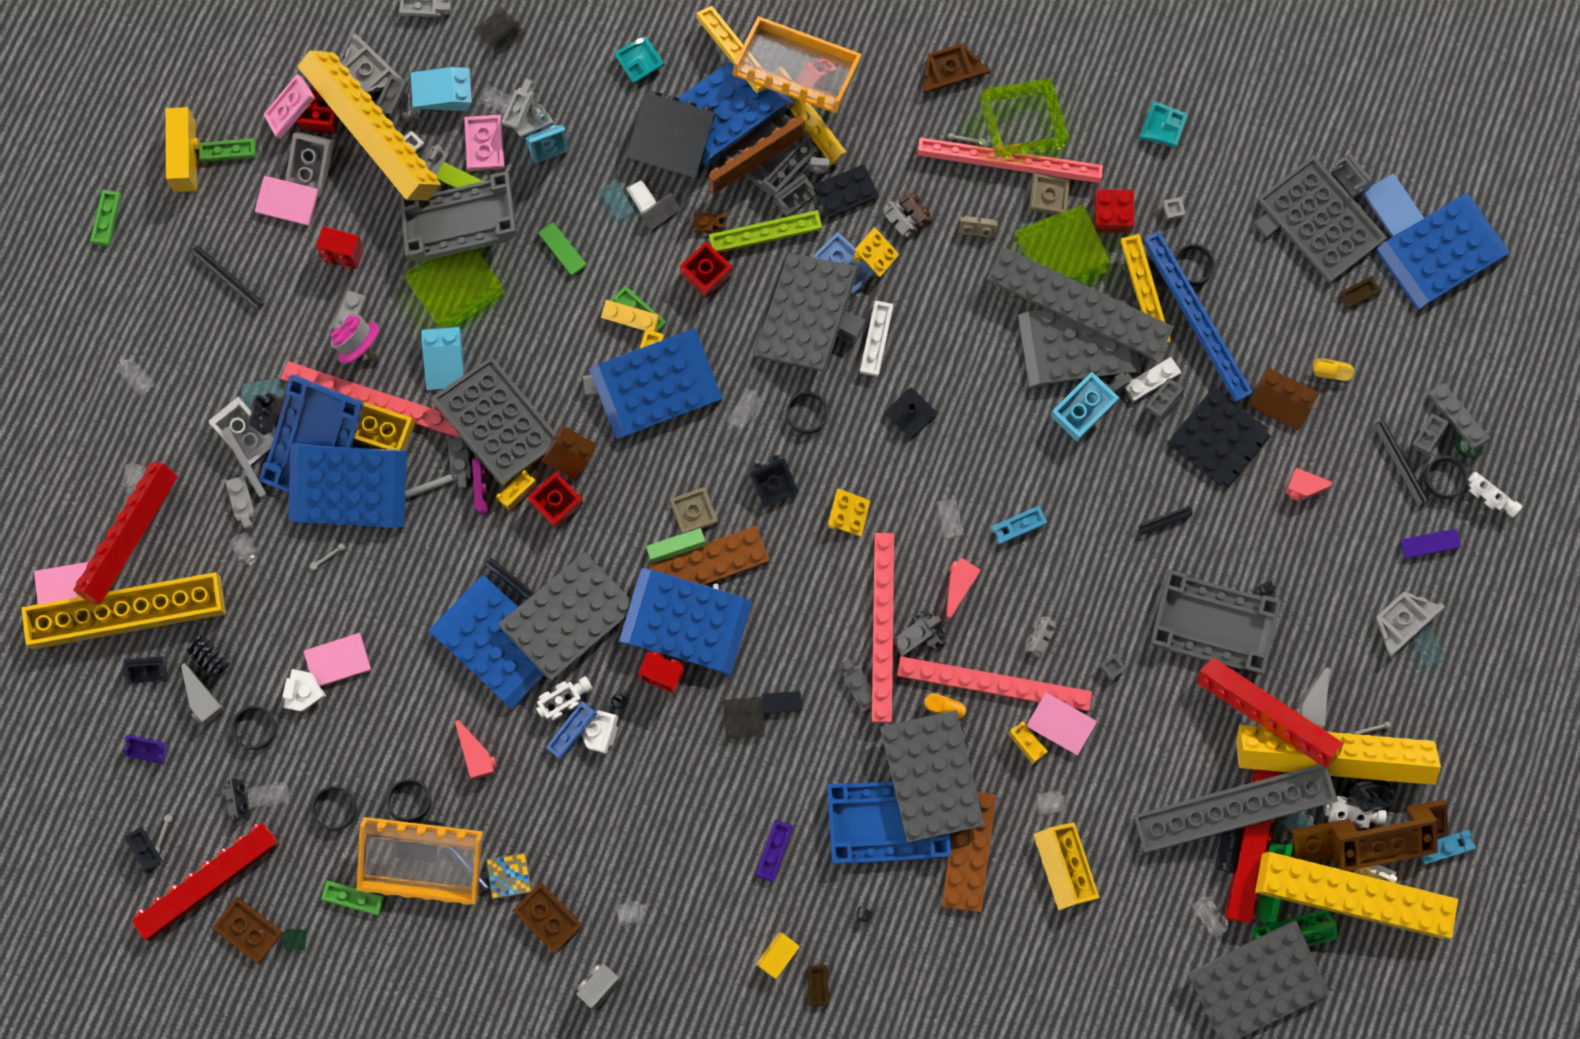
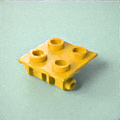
(875, 252)
(848, 512)

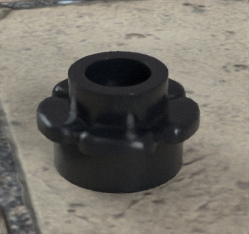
(1266, 588)

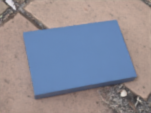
(1392, 205)
(842, 251)

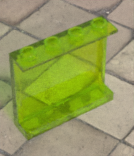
(1065, 244)
(454, 286)

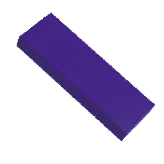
(1430, 543)
(774, 850)

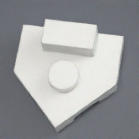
(301, 691)
(601, 732)

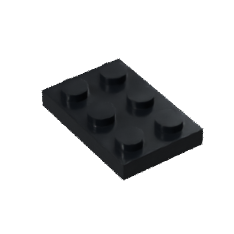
(846, 191)

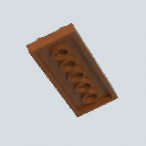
(755, 156)
(717, 559)
(969, 862)

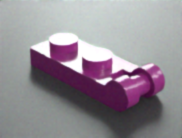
(480, 488)

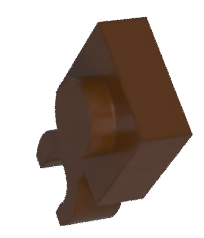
(705, 222)

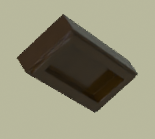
(1359, 292)
(818, 985)

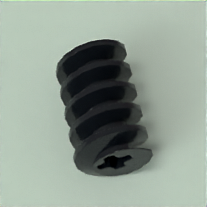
(206, 657)

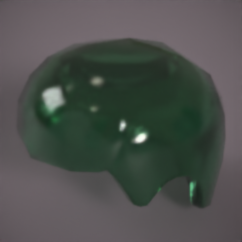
(1465, 450)

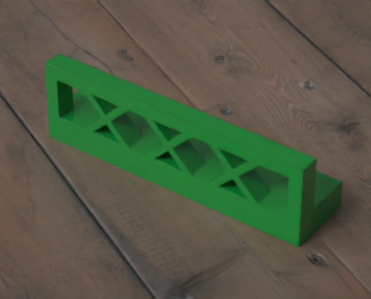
(1267, 906)
(1313, 934)

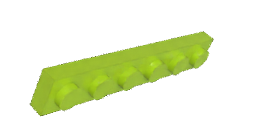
(766, 231)

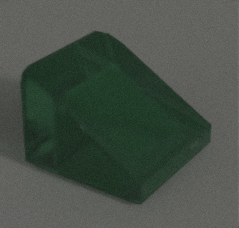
(295, 939)

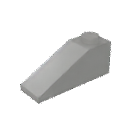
(200, 700)

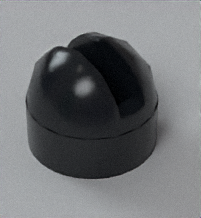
(617, 705)
(863, 914)

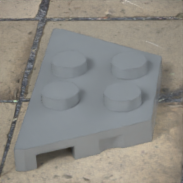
(367, 66)
(1405, 619)

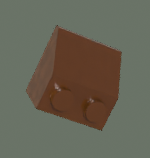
(569, 452)

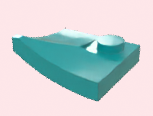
(639, 59)
(1163, 125)

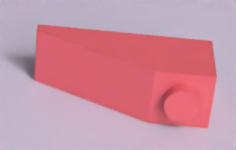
(960, 580)
(476, 756)

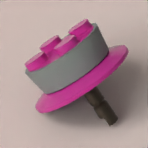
(354, 339)

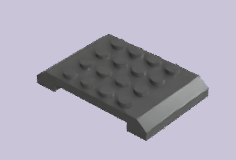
(459, 219)
(1067, 352)
(1215, 623)

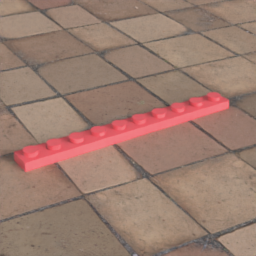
(1025, 163)
(420, 414)
(883, 628)
(991, 683)

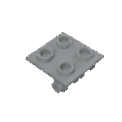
(534, 119)

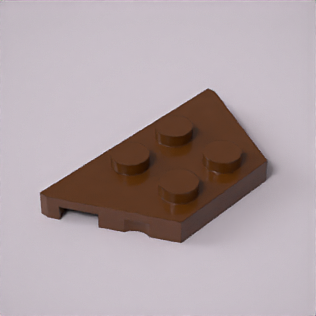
(951, 67)

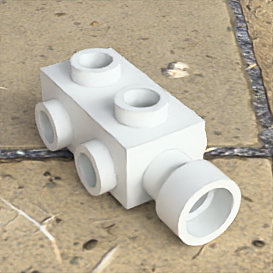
(1489, 492)
(558, 698)
(1352, 812)

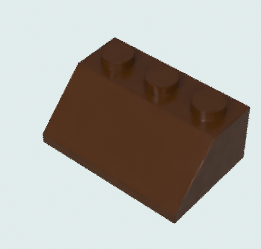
(1283, 399)

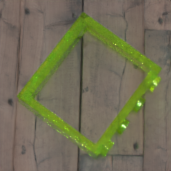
(1017, 90)

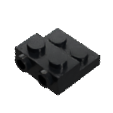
(772, 480)

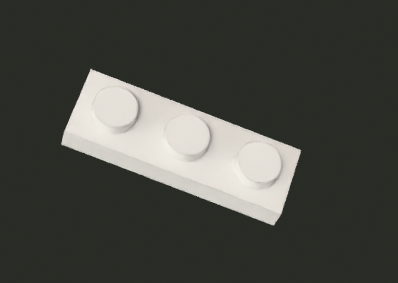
(1152, 379)

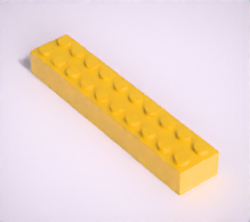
(369, 125)
(124, 611)
(1360, 757)
(1356, 895)

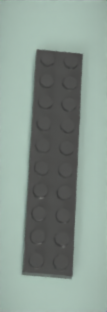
(1079, 303)
(1235, 808)

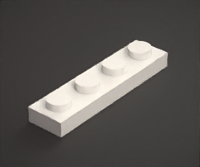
(876, 338)

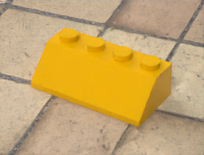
(1066, 865)

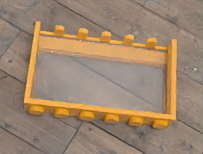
(796, 64)
(419, 861)

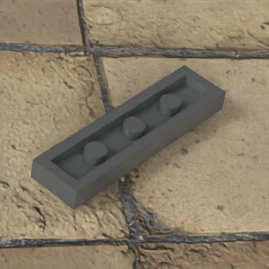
(1458, 417)

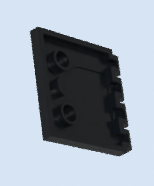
(1219, 438)

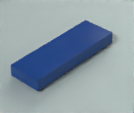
(571, 730)

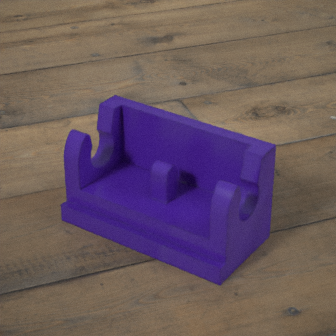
(145, 749)

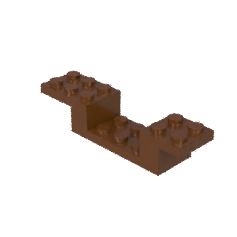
(1374, 846)

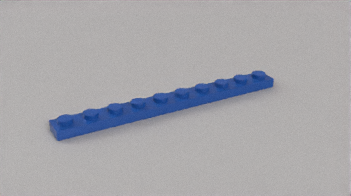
(1197, 316)

